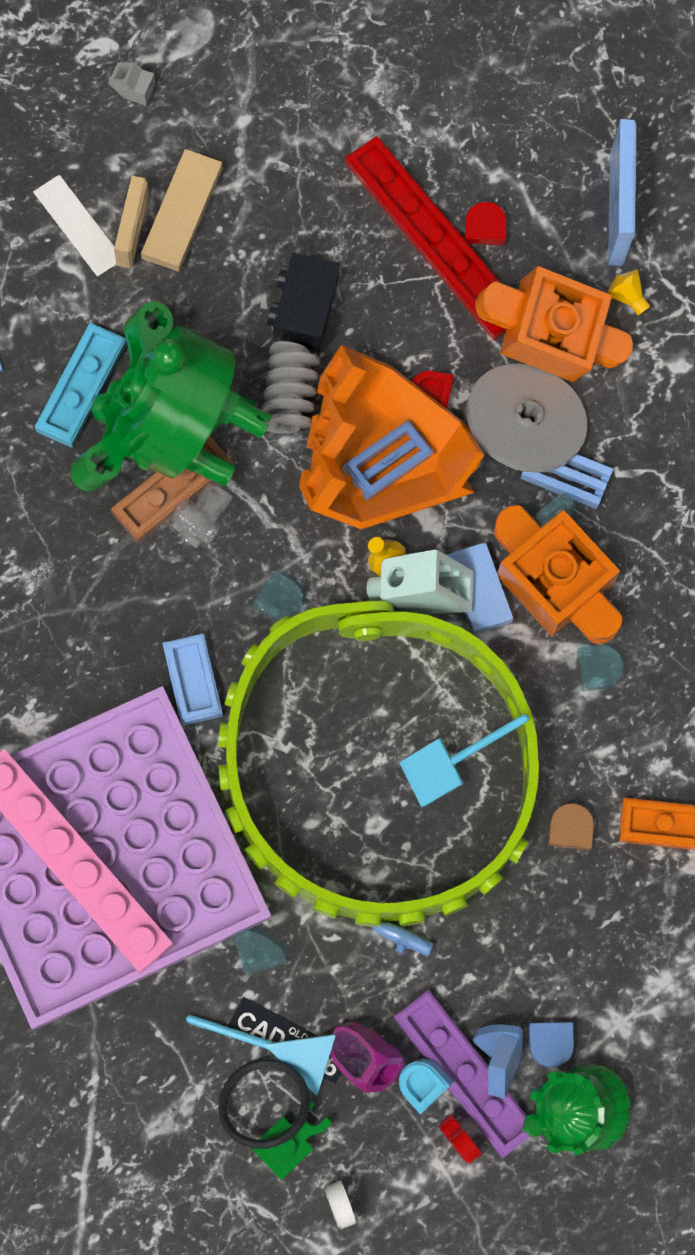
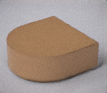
(571, 828)

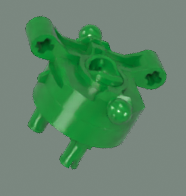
(166, 405)

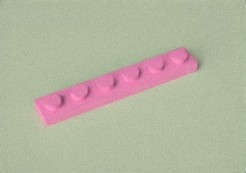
(79, 868)

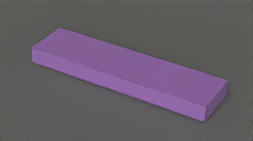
(444, 1043)

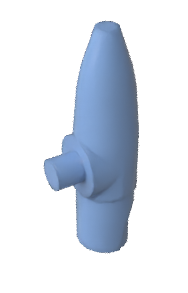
(404, 938)

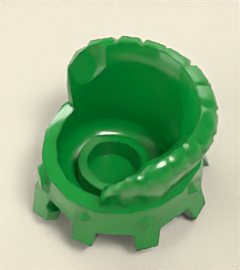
(580, 1110)

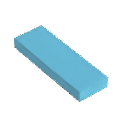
(80, 384)

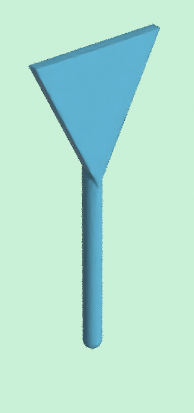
(306, 1055)

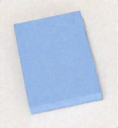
(622, 192)

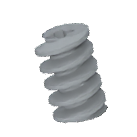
(289, 388)

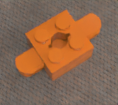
(557, 307)
(558, 574)

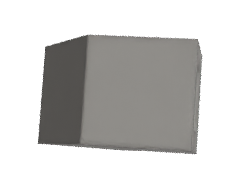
(132, 82)

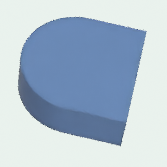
(550, 1043)

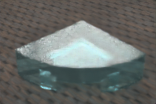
(257, 952)

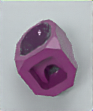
(365, 1057)

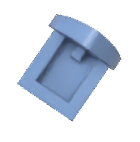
(505, 1047)

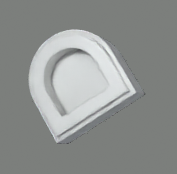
(340, 1205)

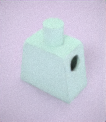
(423, 584)

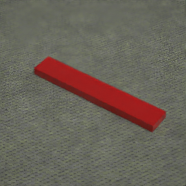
(423, 225)

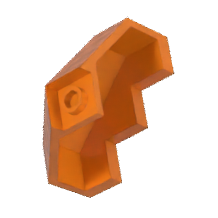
(358, 409)

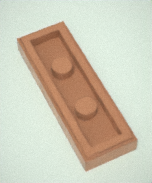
(159, 496)

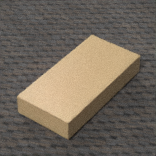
(131, 222)

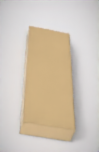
(181, 210)

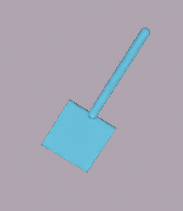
(433, 770)

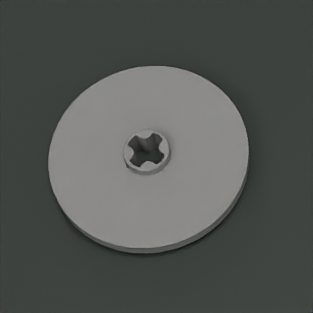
(517, 442)

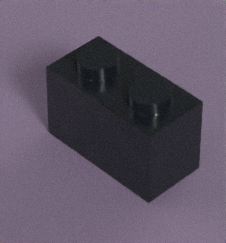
(305, 301)

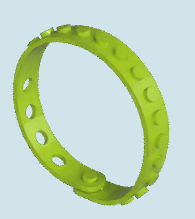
(364, 623)

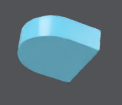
(423, 1083)

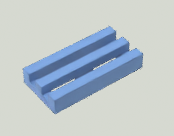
(360, 480)

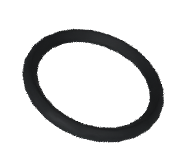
(289, 1133)

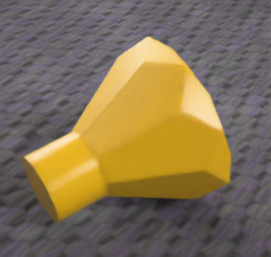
(628, 290)
(381, 550)

